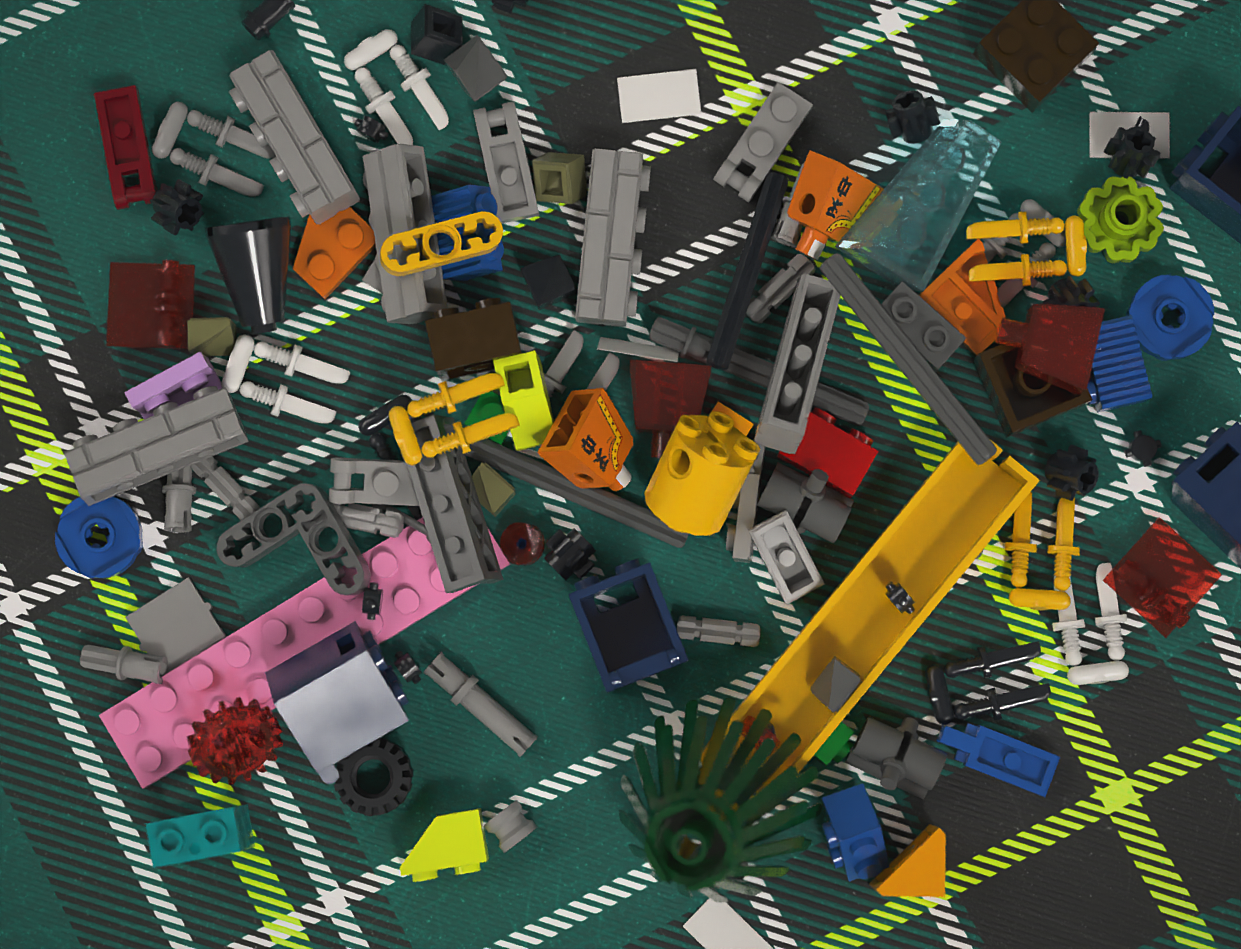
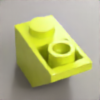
(526, 397)
(448, 842)

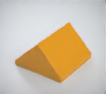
(917, 869)

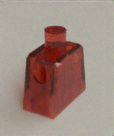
(1055, 343)
(663, 395)

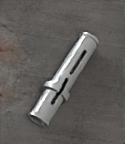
(480, 704)

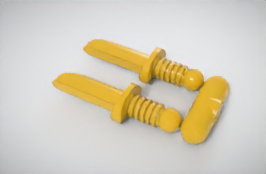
(1022, 227)
(449, 397)
(1063, 549)

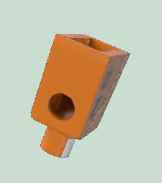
(828, 202)
(589, 441)

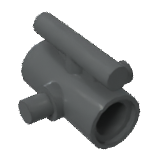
(807, 501)
(897, 756)

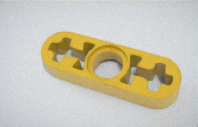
(474, 245)

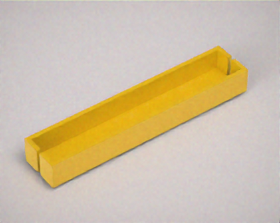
(923, 552)

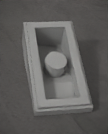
(785, 557)

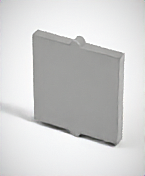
(176, 625)

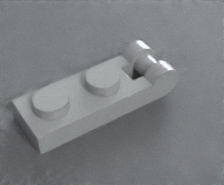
(764, 140)
(506, 164)
(383, 482)

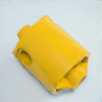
(700, 474)

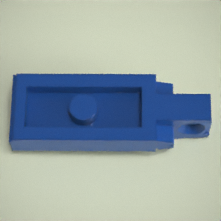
(1002, 757)

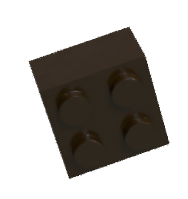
(1035, 50)
(472, 339)
(1019, 397)

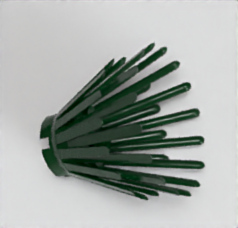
(715, 804)

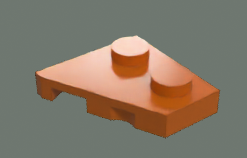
(333, 250)
(967, 305)

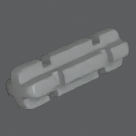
(779, 288)
(225, 487)
(370, 519)
(718, 631)

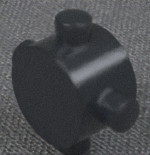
(371, 129)
(1142, 448)
(900, 597)
(372, 601)
(407, 667)

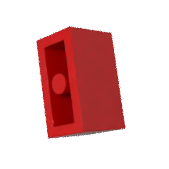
(834, 451)

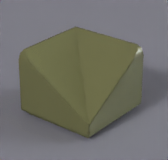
(559, 177)
(211, 336)
(492, 489)

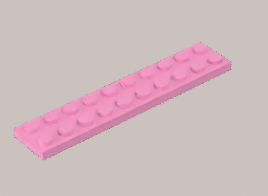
(157, 719)

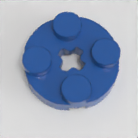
(1195, 317)
(93, 560)

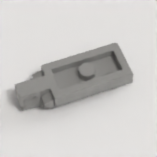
(746, 502)

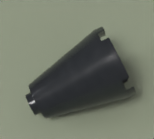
(254, 268)

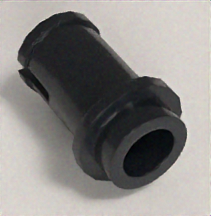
(266, 16)

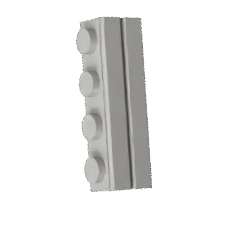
(294, 138)
(399, 203)
(609, 238)
(797, 365)
(155, 445)

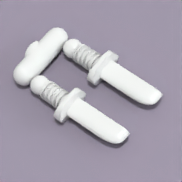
(380, 102)
(296, 361)
(1068, 623)

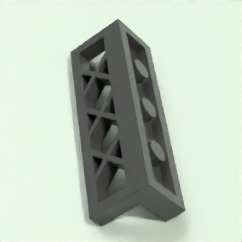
(452, 512)

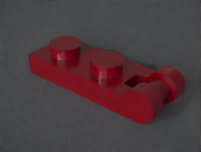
(125, 145)

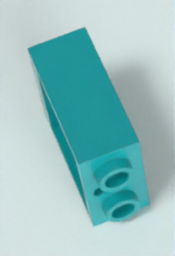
(200, 835)

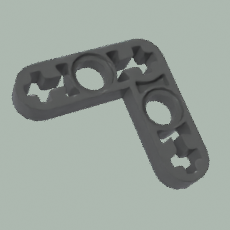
(309, 526)

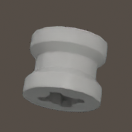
(510, 826)

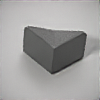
(475, 68)
(835, 684)

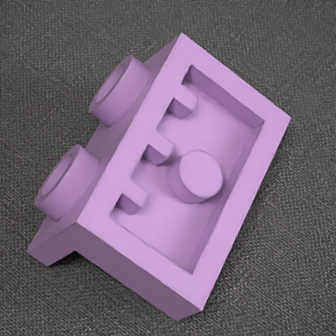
(174, 385)

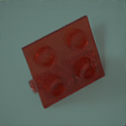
(150, 304)
(1162, 578)

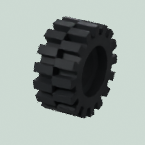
(392, 795)

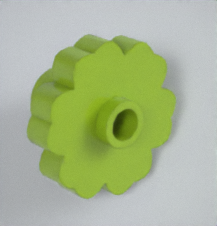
(1109, 235)

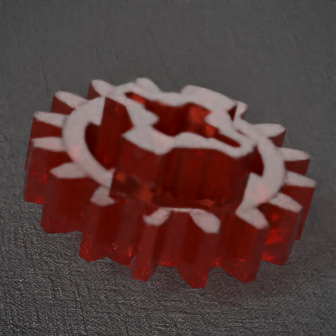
(232, 744)

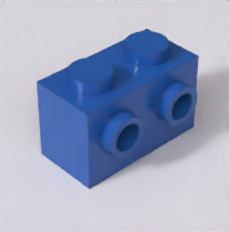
(854, 833)

